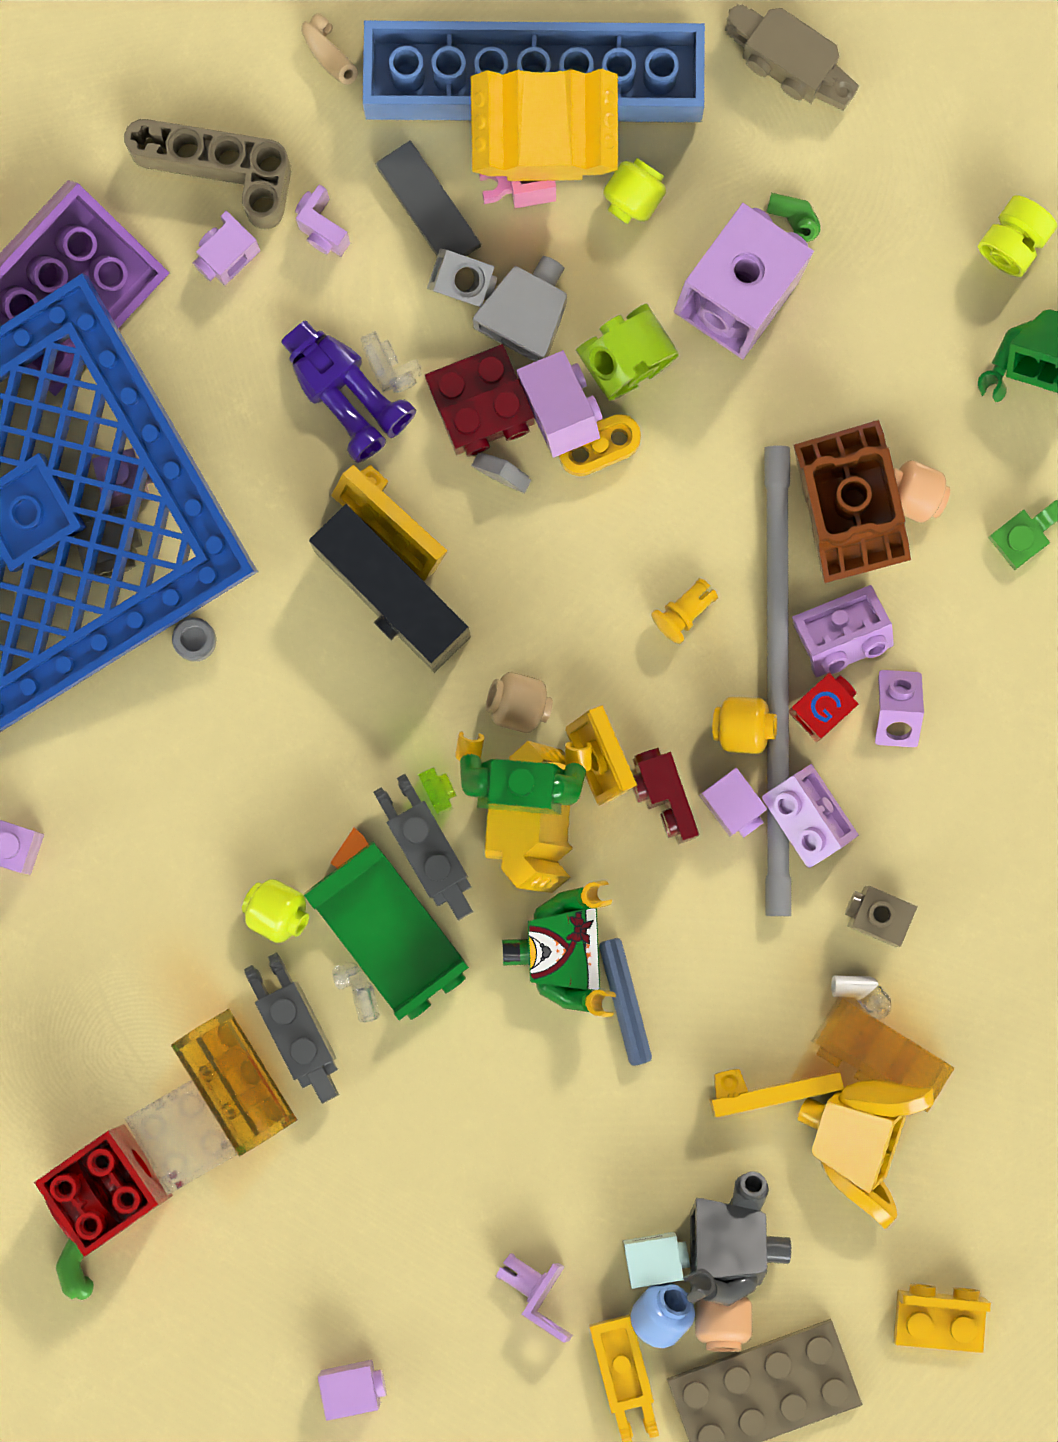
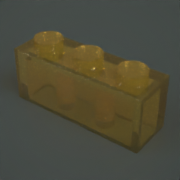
(877, 1050)
(234, 1082)

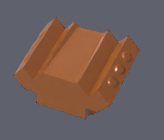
(853, 501)

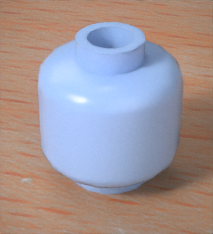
(662, 1315)

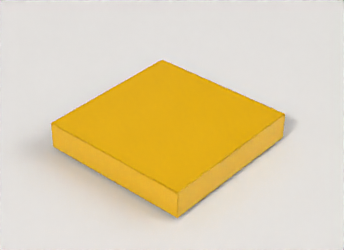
(609, 769)

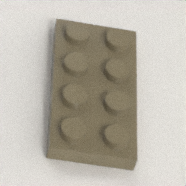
(767, 1388)

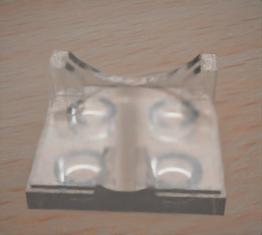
(180, 1137)

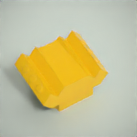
(544, 124)
(531, 841)

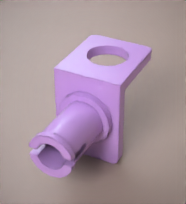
(536, 1288)

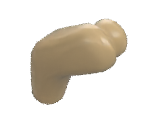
(327, 53)

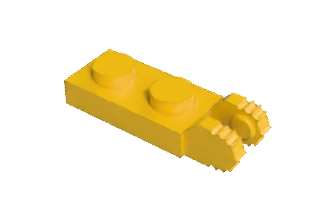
(623, 1373)

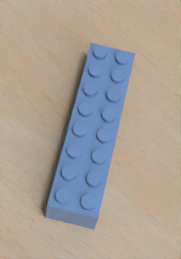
(428, 65)

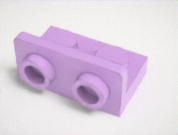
(844, 631)
(810, 816)

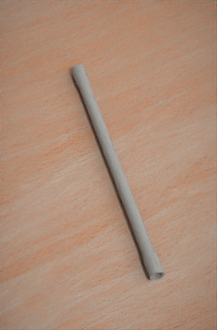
(777, 484)

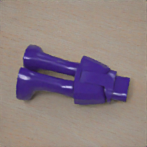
(325, 367)

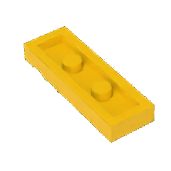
(365, 496)
(734, 1097)

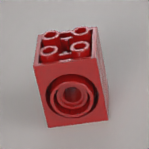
(101, 1189)

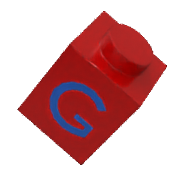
(824, 706)

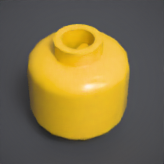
(744, 725)

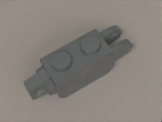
(427, 850)
(295, 1030)

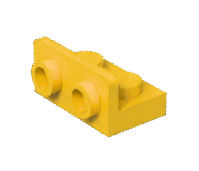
(941, 1319)

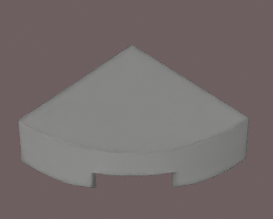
(501, 471)

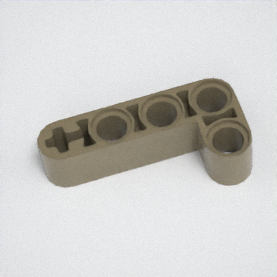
(205, 161)

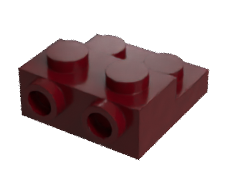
(480, 401)
(659, 785)

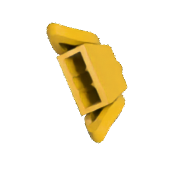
(860, 1136)

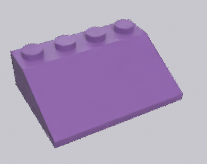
(72, 239)

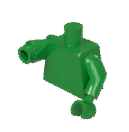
(1027, 355)

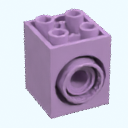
(743, 280)

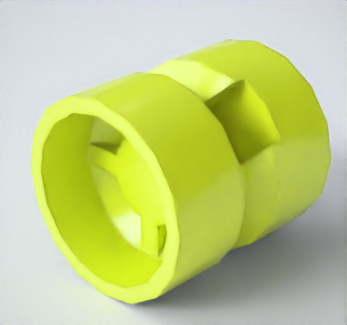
(1021, 230)

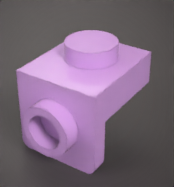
(322, 233)

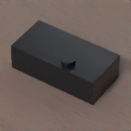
(390, 588)

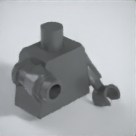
(732, 1244)

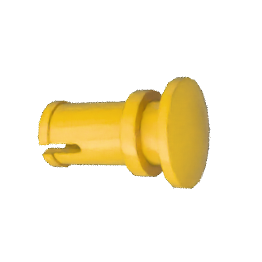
(682, 612)

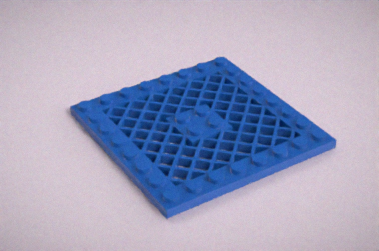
(41, 515)

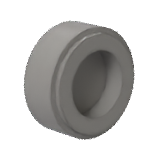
(194, 639)

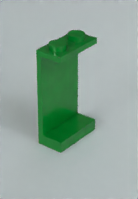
(388, 931)

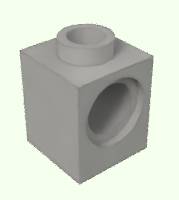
(444, 272)

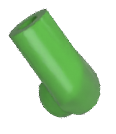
(799, 214)
(70, 1273)

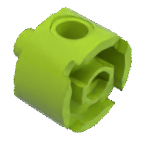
(627, 352)

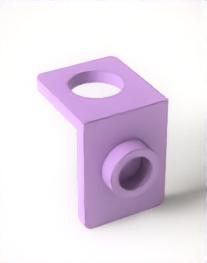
(900, 702)

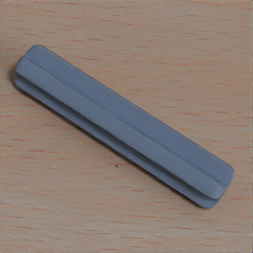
(625, 1002)

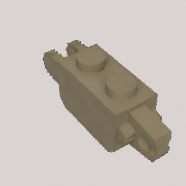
(791, 55)

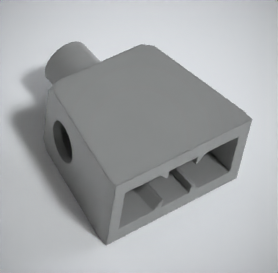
(525, 310)

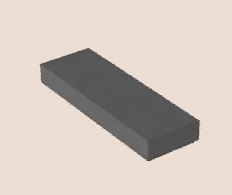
(427, 201)

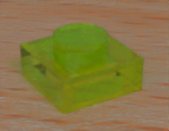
(438, 790)

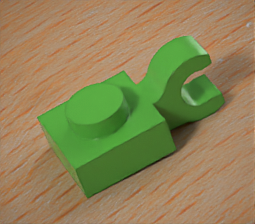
(1024, 536)

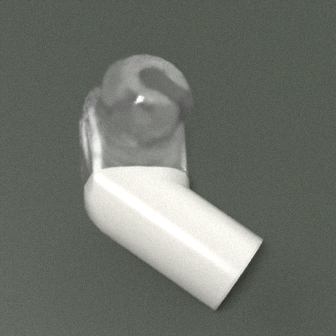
(865, 991)

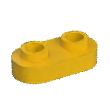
(603, 451)

